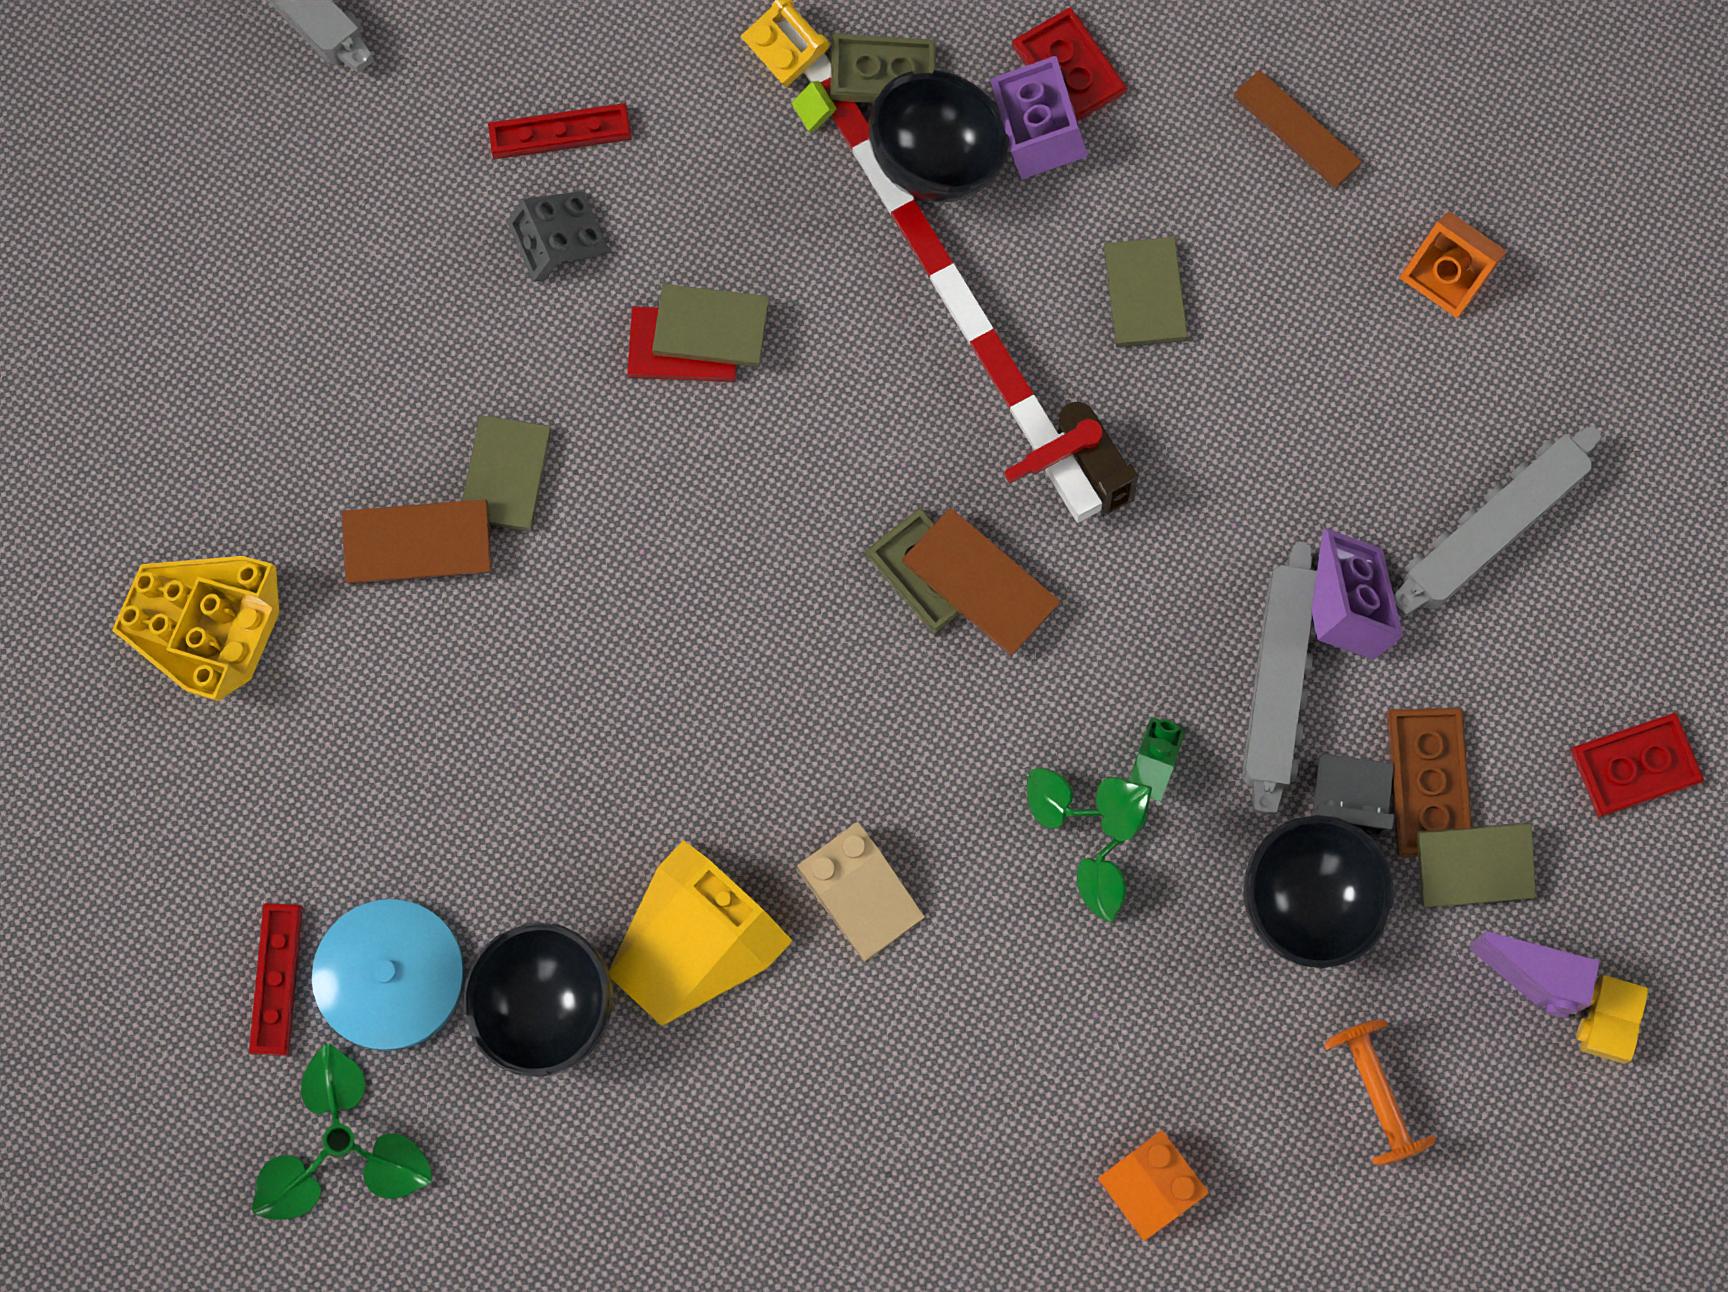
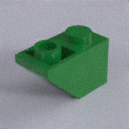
(1157, 756)

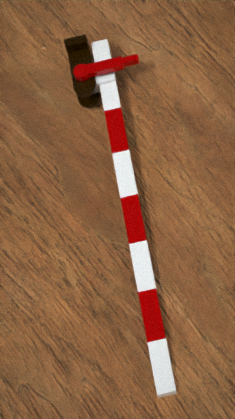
(1078, 457)

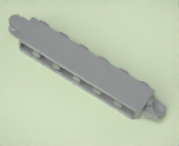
(327, 30)
(1498, 523)
(1279, 681)

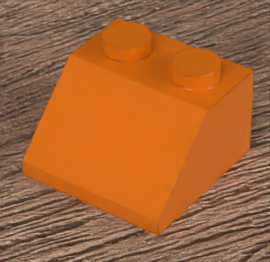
(1452, 264)
(1153, 1185)

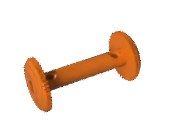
(1379, 1091)

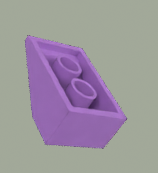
(1038, 117)
(1354, 597)
(1542, 974)

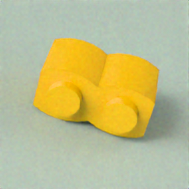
(1613, 1019)

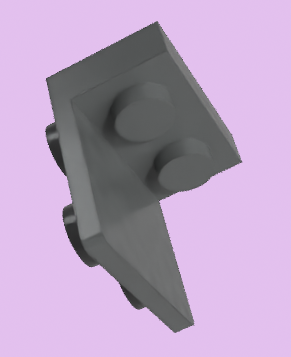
(555, 231)
(1354, 792)

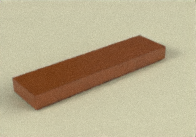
(1297, 129)

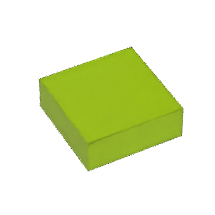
(814, 106)

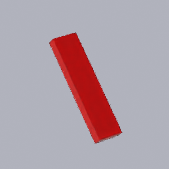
(559, 131)
(275, 979)

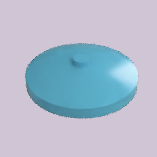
(388, 975)

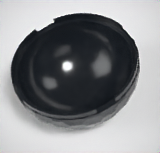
(937, 136)
(1318, 891)
(538, 999)

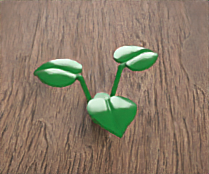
(1123, 813)
(394, 1168)

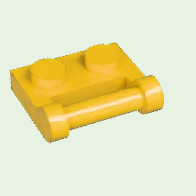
(777, 49)

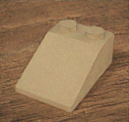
(860, 891)

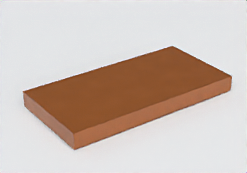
(416, 541)
(980, 582)
(1428, 773)

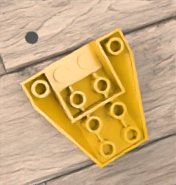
(202, 620)
(693, 938)

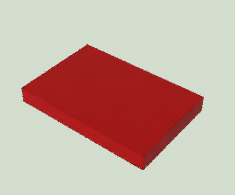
(1085, 68)
(645, 365)
(1637, 765)

